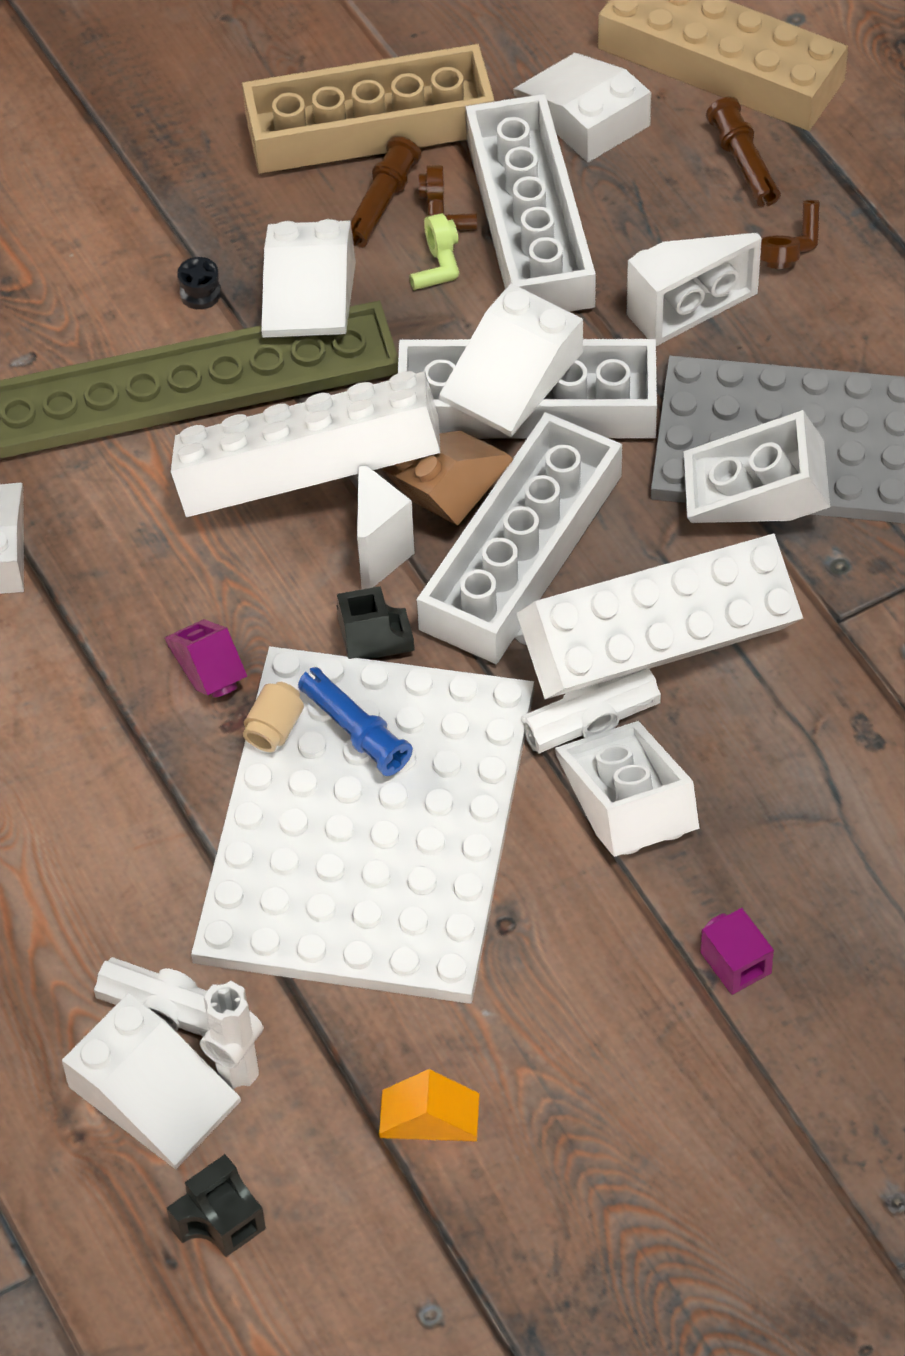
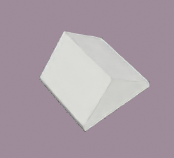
(383, 527)

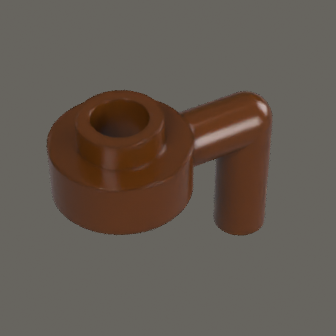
(432, 187)
(781, 250)

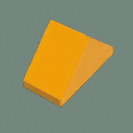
(429, 1109)

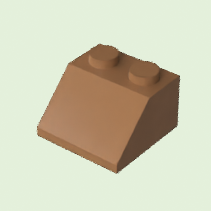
(452, 479)

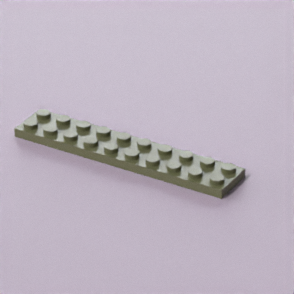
(188, 381)

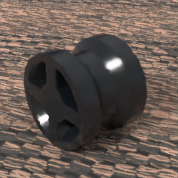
(199, 283)

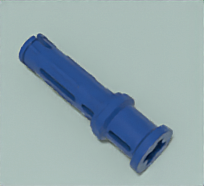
(367, 732)

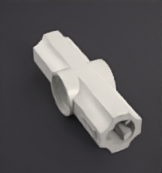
(590, 710)
(165, 993)
(231, 1034)

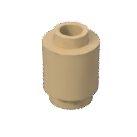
(273, 716)

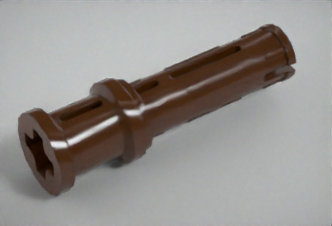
(737, 138)
(388, 179)

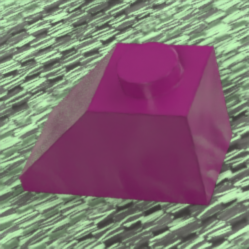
(207, 657)

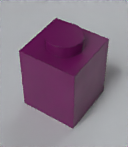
(736, 950)

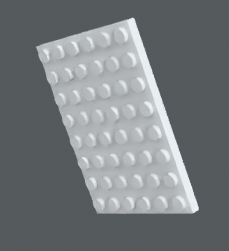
(363, 871)

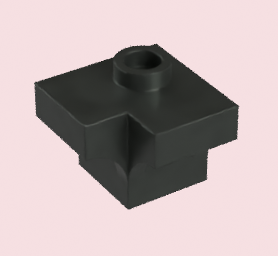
(372, 626)
(217, 1208)

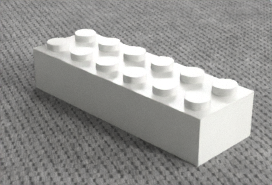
(530, 201)
(604, 391)
(305, 443)
(519, 537)
(658, 615)

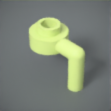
(440, 237)

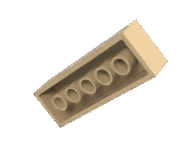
(729, 53)
(362, 106)

